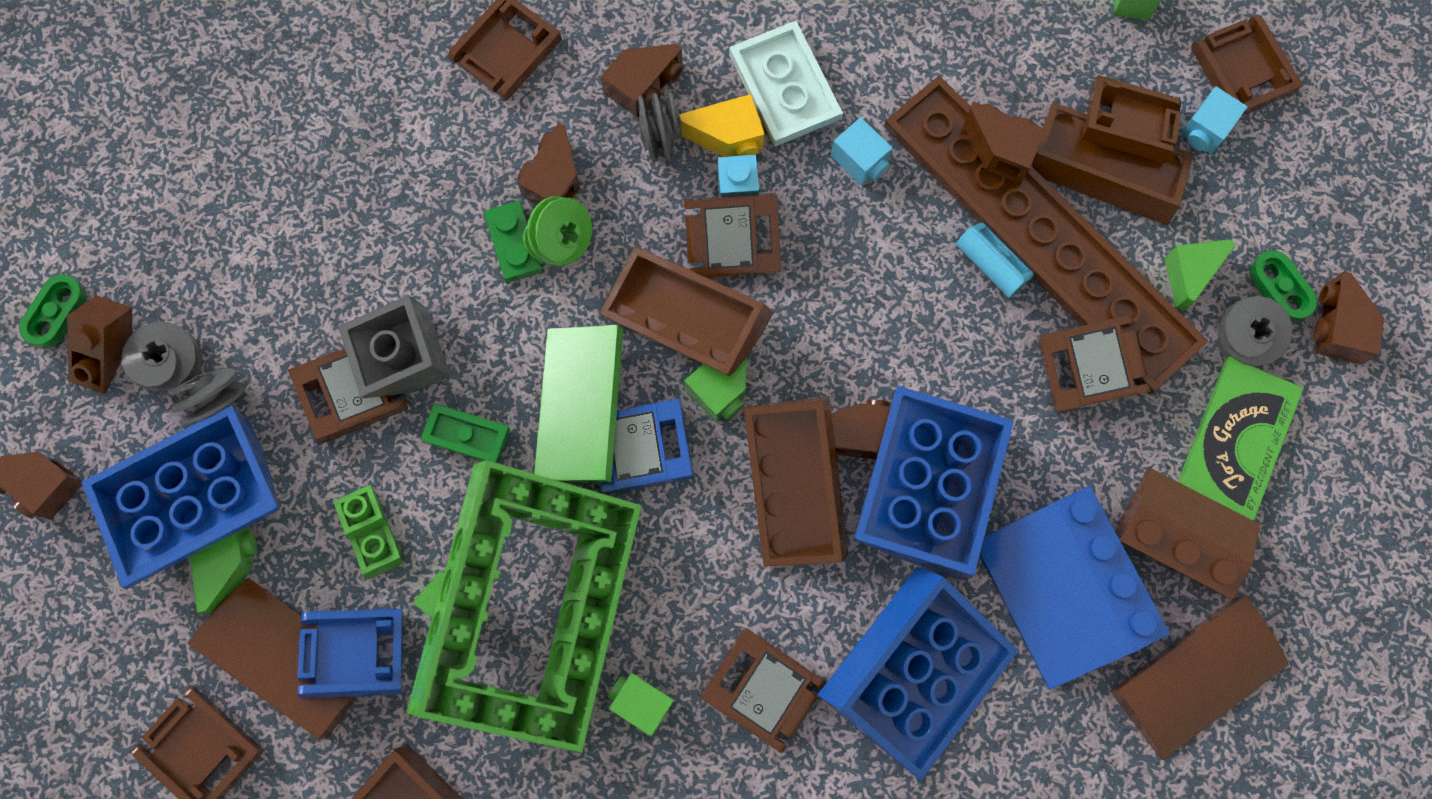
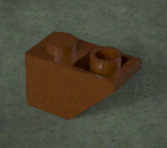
(641, 74)
(1003, 141)
(551, 170)
(1349, 322)
(96, 342)
(37, 483)

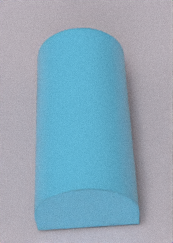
(994, 259)

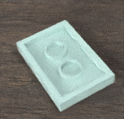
(785, 83)

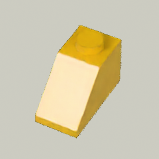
(725, 127)

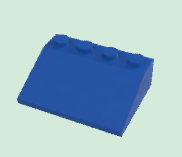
(934, 483)
(181, 495)
(1071, 588)
(919, 671)

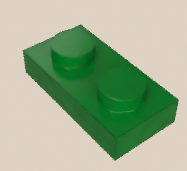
(506, 230)
(465, 434)

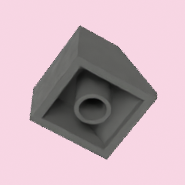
(394, 349)

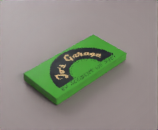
(1240, 436)

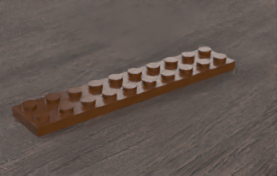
(1044, 233)

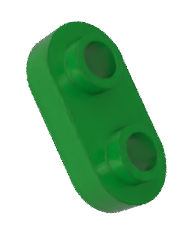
(1285, 285)
(49, 310)

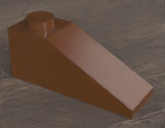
(860, 429)

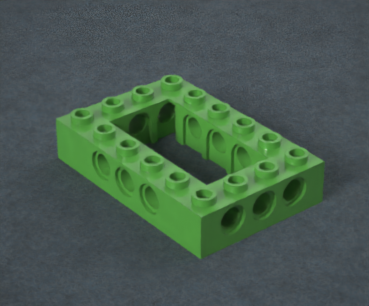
(584, 623)

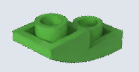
(369, 532)

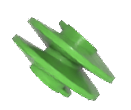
(558, 231)

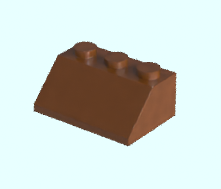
(1189, 533)

